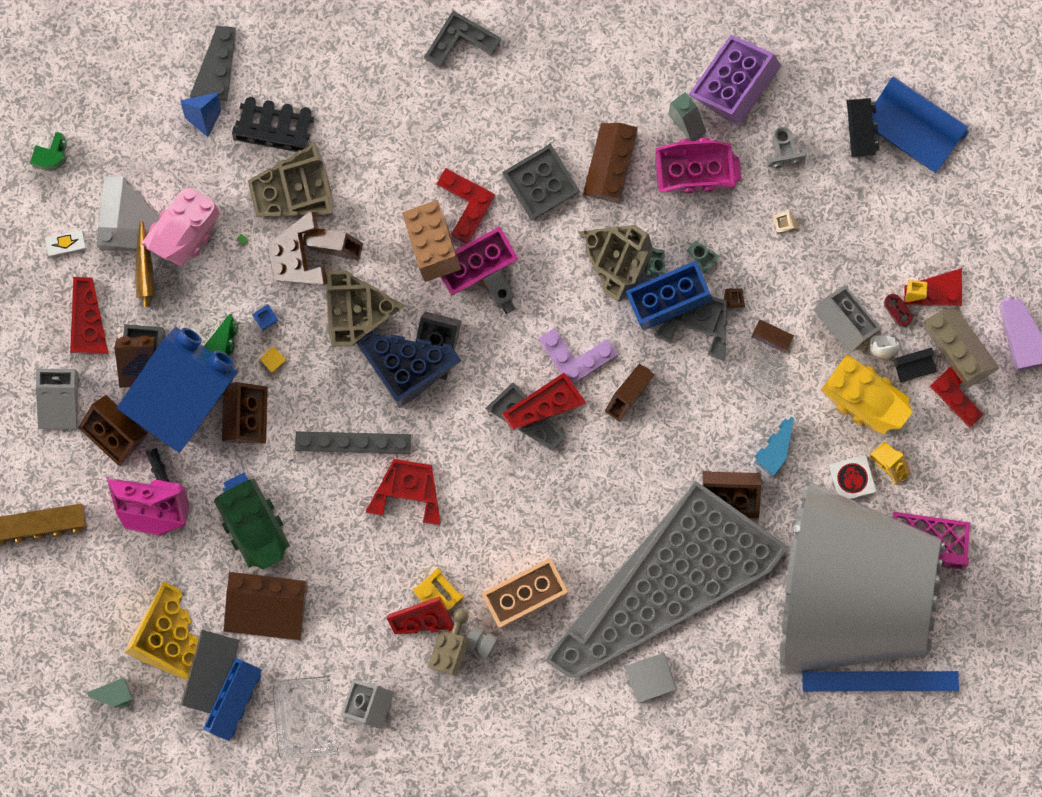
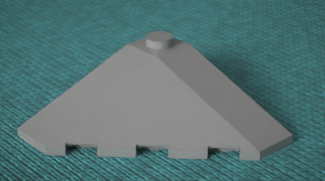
(121, 214)

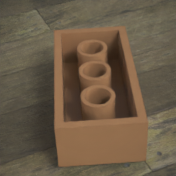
(431, 241)

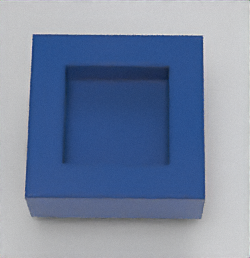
(265, 317)

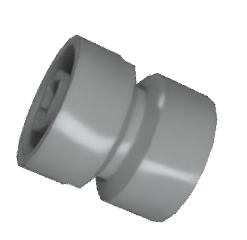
(481, 642)

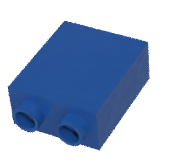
(178, 388)

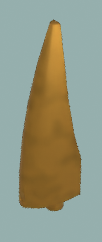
(144, 270)

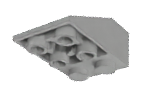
(57, 398)

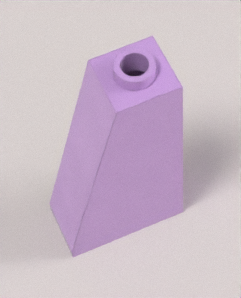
(1022, 334)

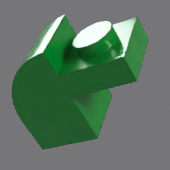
(50, 158)

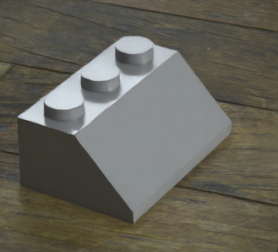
(847, 319)

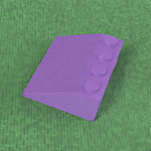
(735, 79)

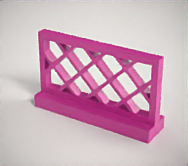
(950, 559)

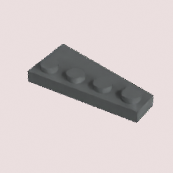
(217, 64)
(543, 431)

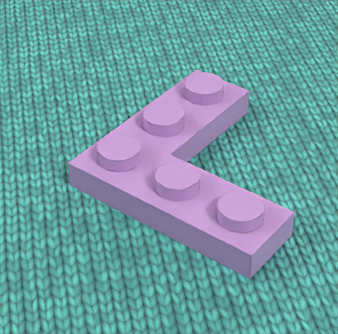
(583, 365)

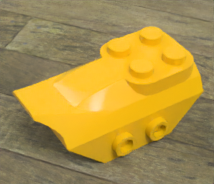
(867, 396)

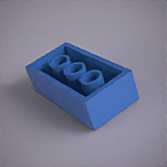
(669, 295)

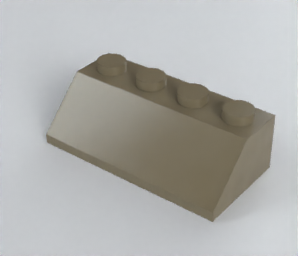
(960, 346)

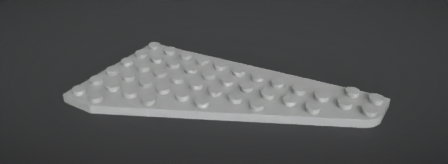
(681, 567)

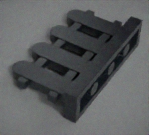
(270, 136)

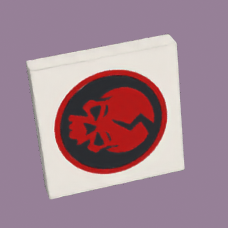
(852, 477)

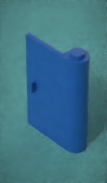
(917, 125)

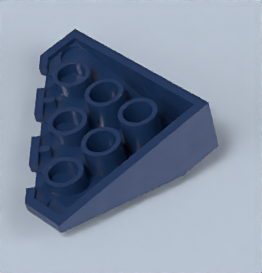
(406, 365)

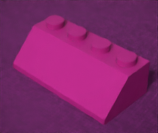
(480, 260)

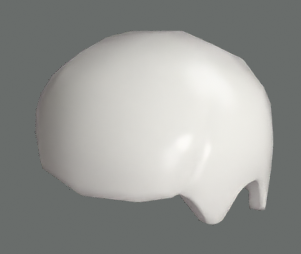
(886, 352)

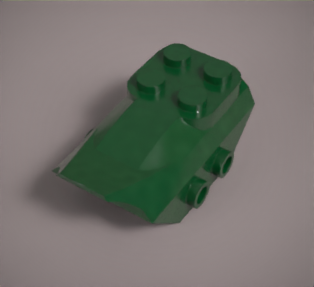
(252, 524)

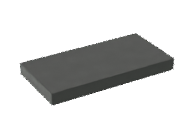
(208, 670)

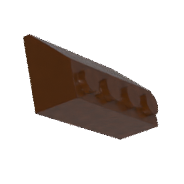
(610, 161)

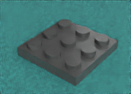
(541, 182)

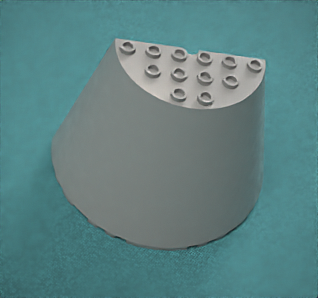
(856, 586)

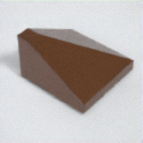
(732, 298)

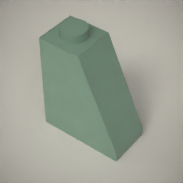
(687, 117)

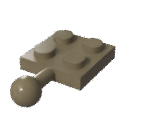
(450, 647)

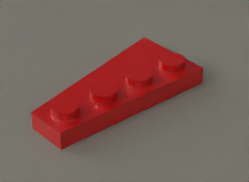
(548, 401)

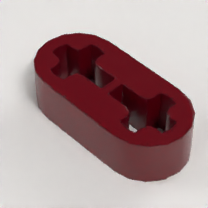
(901, 307)

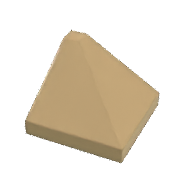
(787, 222)

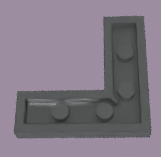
(456, 27)

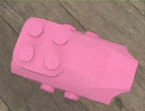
(183, 227)

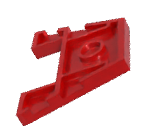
(409, 482)

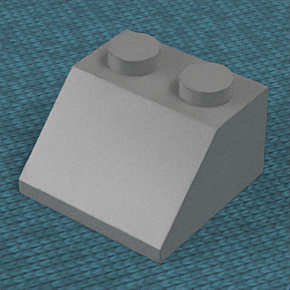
(367, 703)

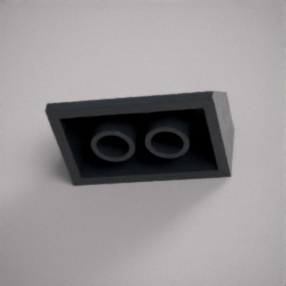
(862, 127)

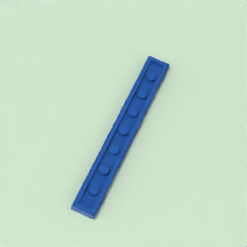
(880, 681)

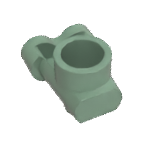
(705, 258)
(655, 264)

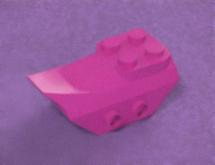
(696, 166)
(150, 507)

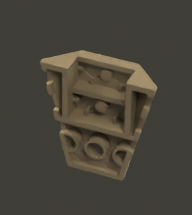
(293, 186)

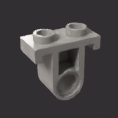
(785, 150)

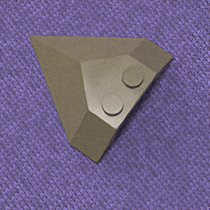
(618, 257)
(355, 308)

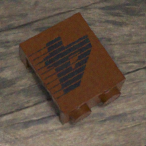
(132, 357)

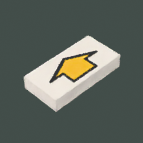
(65, 243)

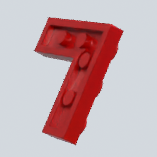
(478, 199)
(947, 389)

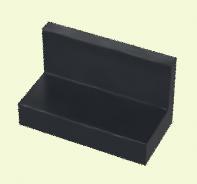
(915, 364)

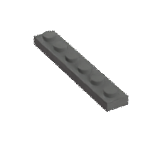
(353, 442)

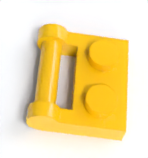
(427, 591)

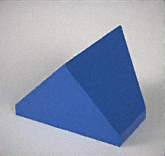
(202, 111)

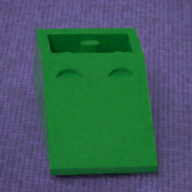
(223, 337)

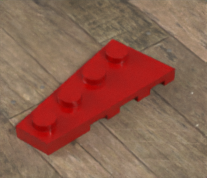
(86, 321)

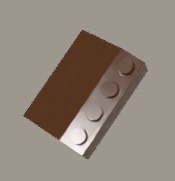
(265, 605)

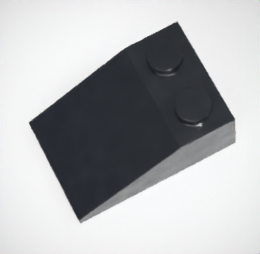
(439, 331)

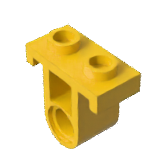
(891, 462)

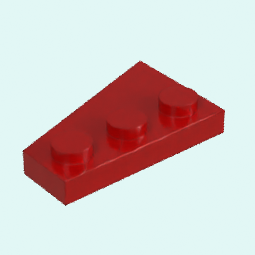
(941, 290)
(421, 617)

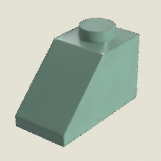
(114, 694)

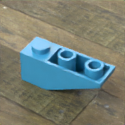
(776, 452)

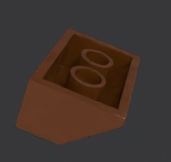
(244, 413)
(112, 430)
(737, 489)

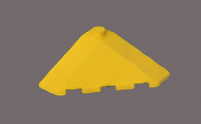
(163, 634)

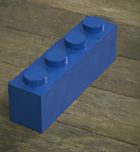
(232, 699)

